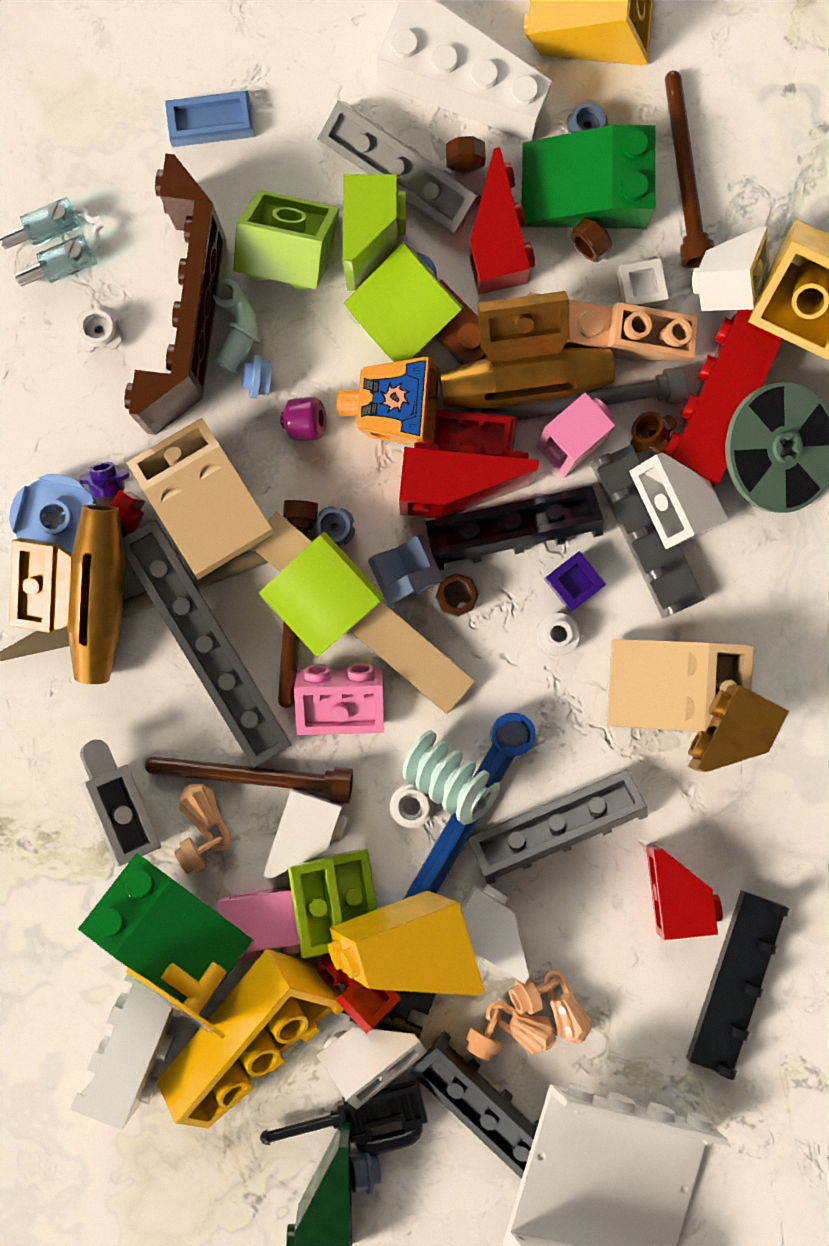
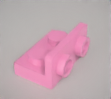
(339, 700)

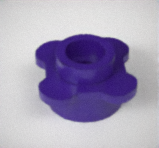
(105, 479)

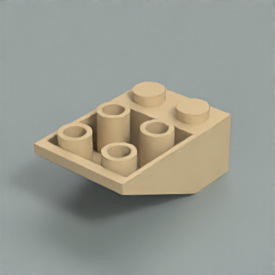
(200, 498)
(672, 682)

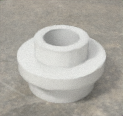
(544, 637)
(401, 816)

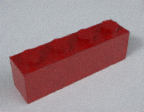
(727, 378)

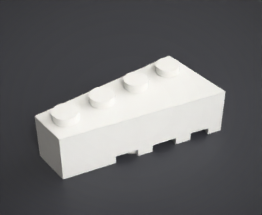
(460, 69)
(127, 1057)

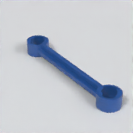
(455, 833)

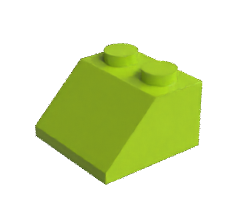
(371, 223)
(284, 239)

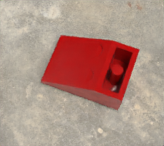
(450, 482)

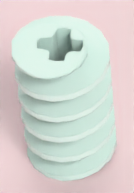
(447, 781)

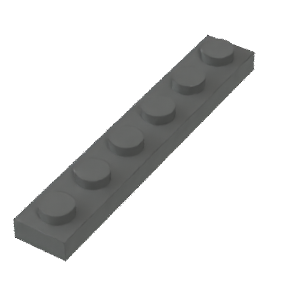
(204, 643)

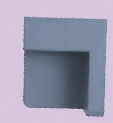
(405, 570)

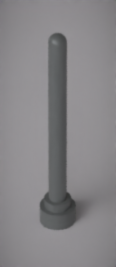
(666, 386)

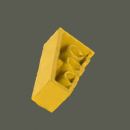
(261, 1018)

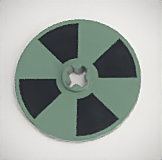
(754, 447)

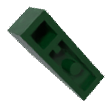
(326, 1205)

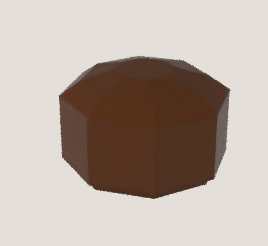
(465, 154)
(591, 239)
(457, 595)

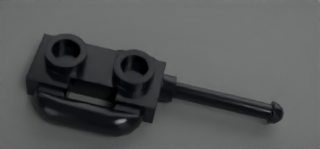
(389, 1105)

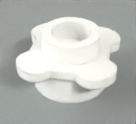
(95, 318)

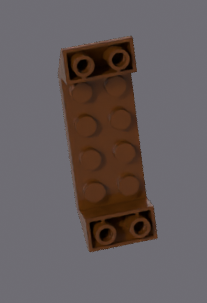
(159, 397)

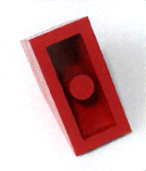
(680, 899)

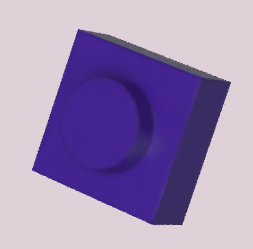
(574, 581)

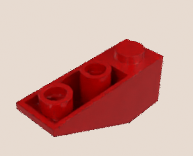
(496, 242)

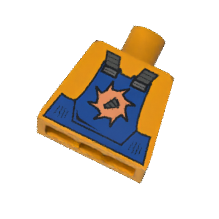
(395, 401)

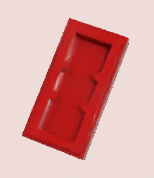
(481, 430)

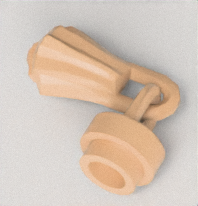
(201, 808)
(570, 1017)
(531, 1031)

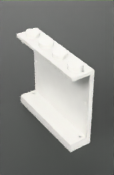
(608, 1172)

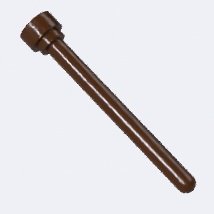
(695, 241)
(300, 515)
(333, 784)

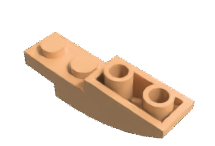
(632, 331)

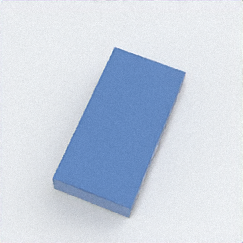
(209, 118)

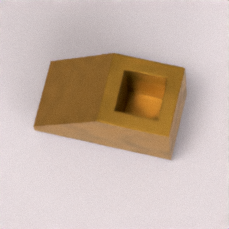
(740, 729)

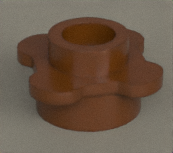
(645, 426)

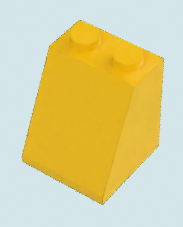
(591, 29)
(797, 291)
(409, 947)

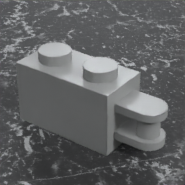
(116, 805)

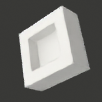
(643, 283)

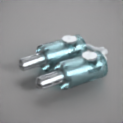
(62, 258)

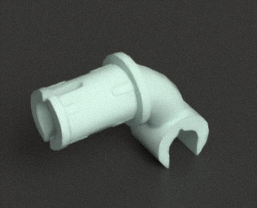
(243, 330)

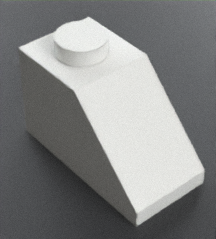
(733, 272)
(677, 499)
(304, 831)
(494, 930)
(368, 1062)

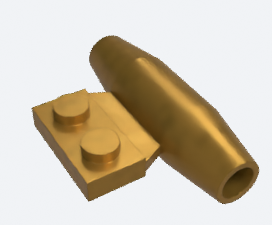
(526, 357)
(74, 590)

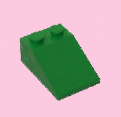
(590, 175)
(156, 922)

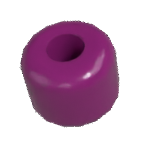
(304, 419)

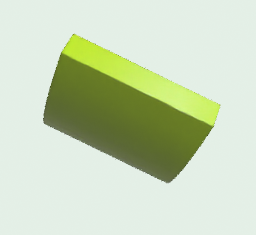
(402, 304)
(321, 594)
(327, 894)

